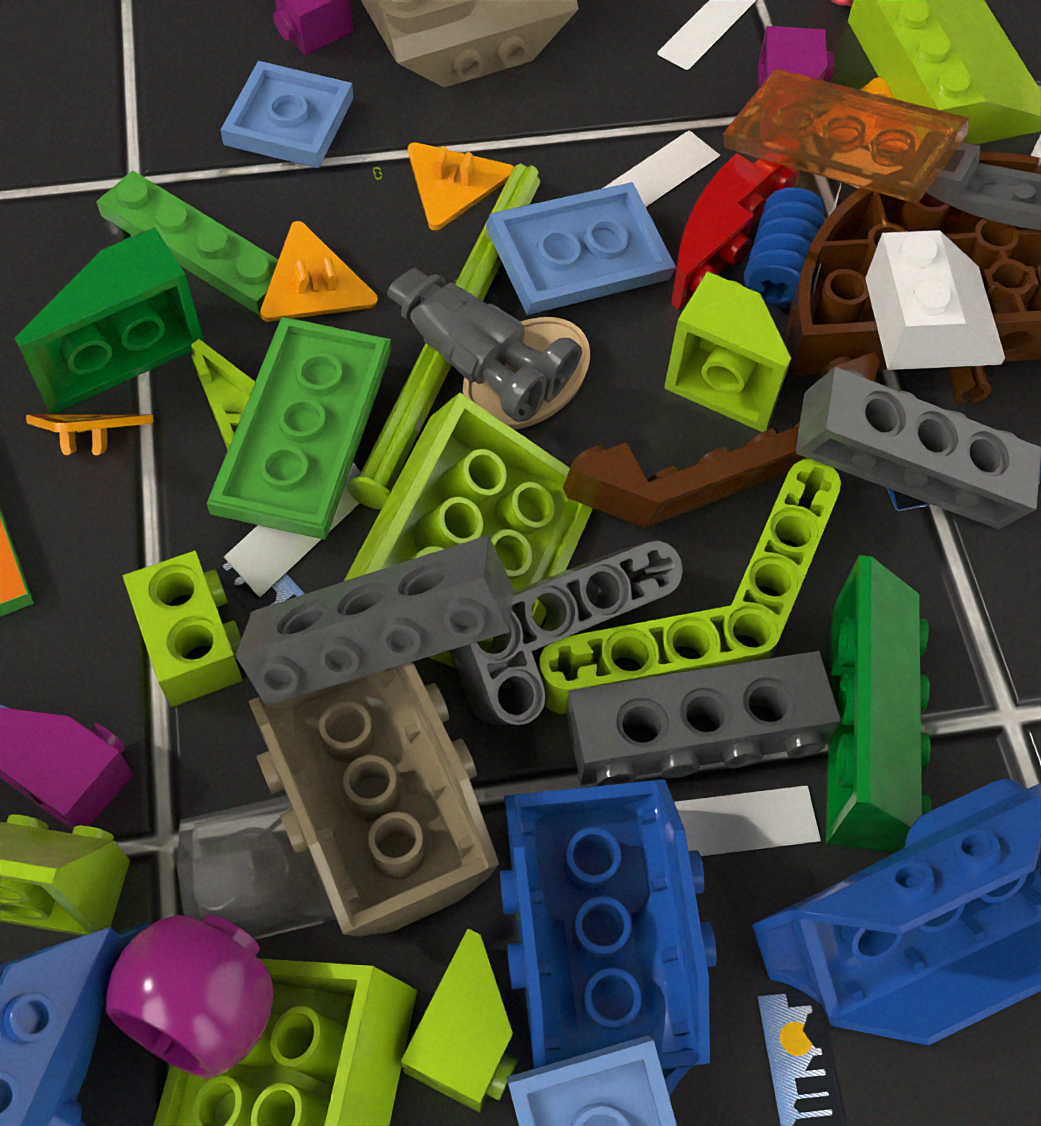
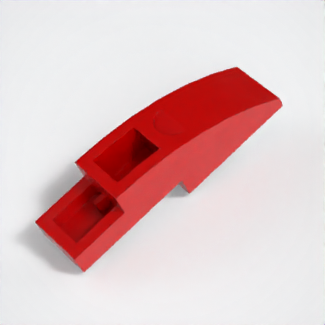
(723, 220)

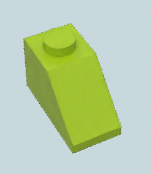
(464, 1032)

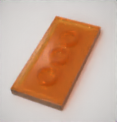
(847, 134)

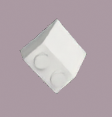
(930, 304)

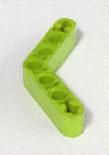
(712, 630)

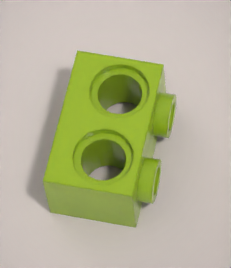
(177, 630)

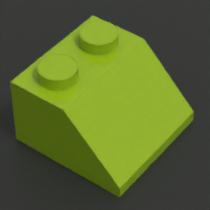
(728, 353)

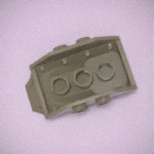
(467, 37)
(378, 797)

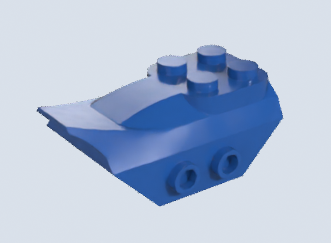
(608, 924)
(927, 931)
(51, 1025)

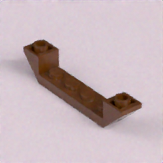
(616, 485)

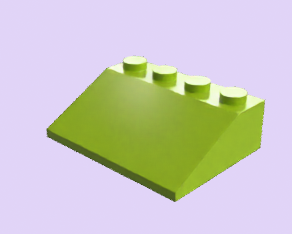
(951, 61)
(471, 482)
(58, 876)
(320, 1061)

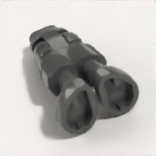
(484, 339)

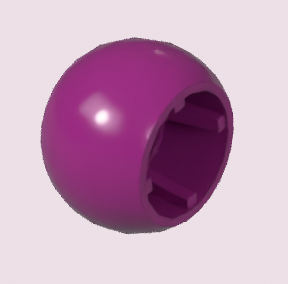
(192, 993)

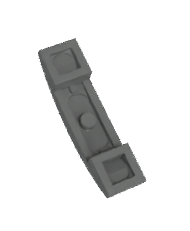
(989, 190)

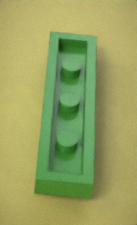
(193, 238)

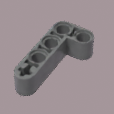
(567, 613)

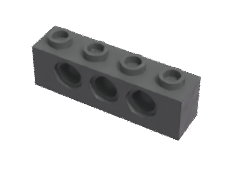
(918, 449)
(377, 621)
(787, 685)

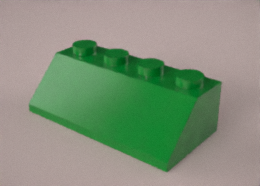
(880, 700)

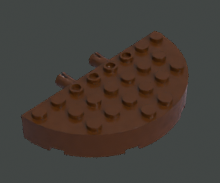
(841, 314)

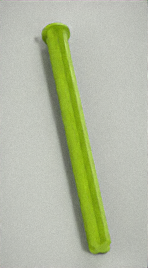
(431, 368)

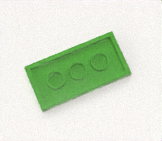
(301, 428)

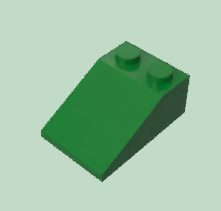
(111, 322)

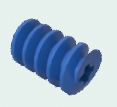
(782, 244)

